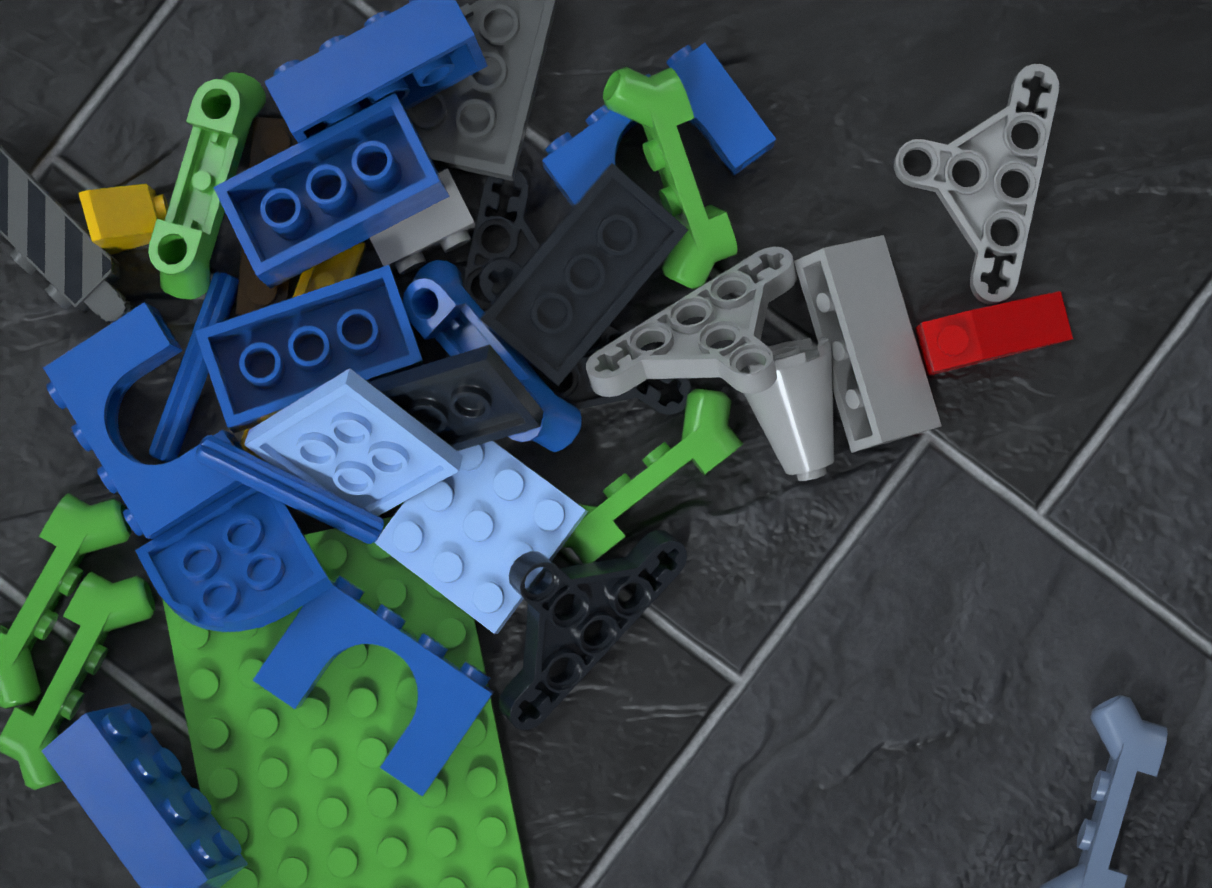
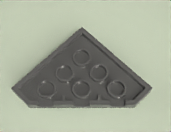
(486, 116)

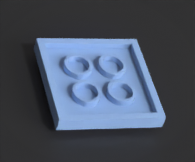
(354, 445)
(474, 528)

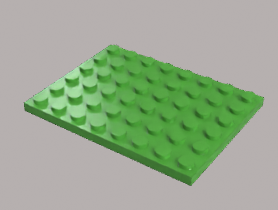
(308, 780)

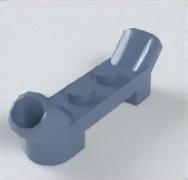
(1132, 748)

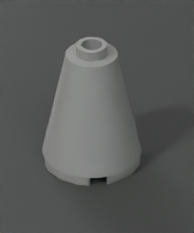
(798, 407)

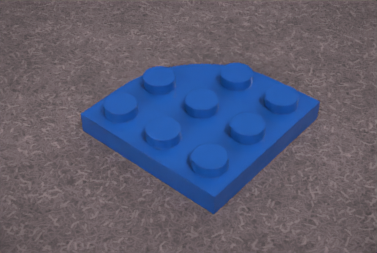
(235, 564)

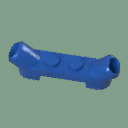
(445, 311)

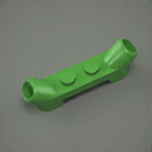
(660, 106)
(186, 239)
(704, 440)
(74, 530)
(98, 609)

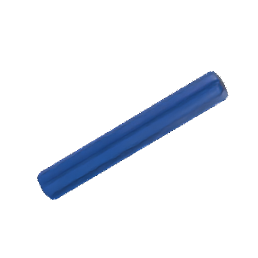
(192, 371)
(289, 489)

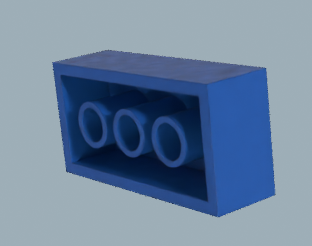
(398, 52)
(331, 191)
(303, 342)
(143, 801)

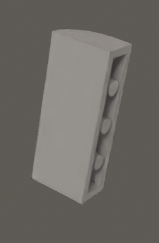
(873, 347)

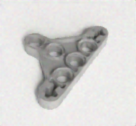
(994, 154)
(687, 347)

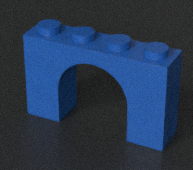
(719, 114)
(92, 386)
(446, 694)

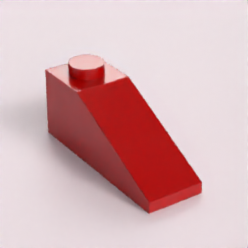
(993, 332)

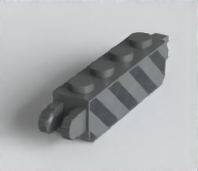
(56, 245)

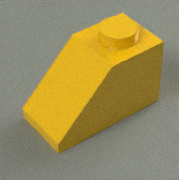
(122, 215)

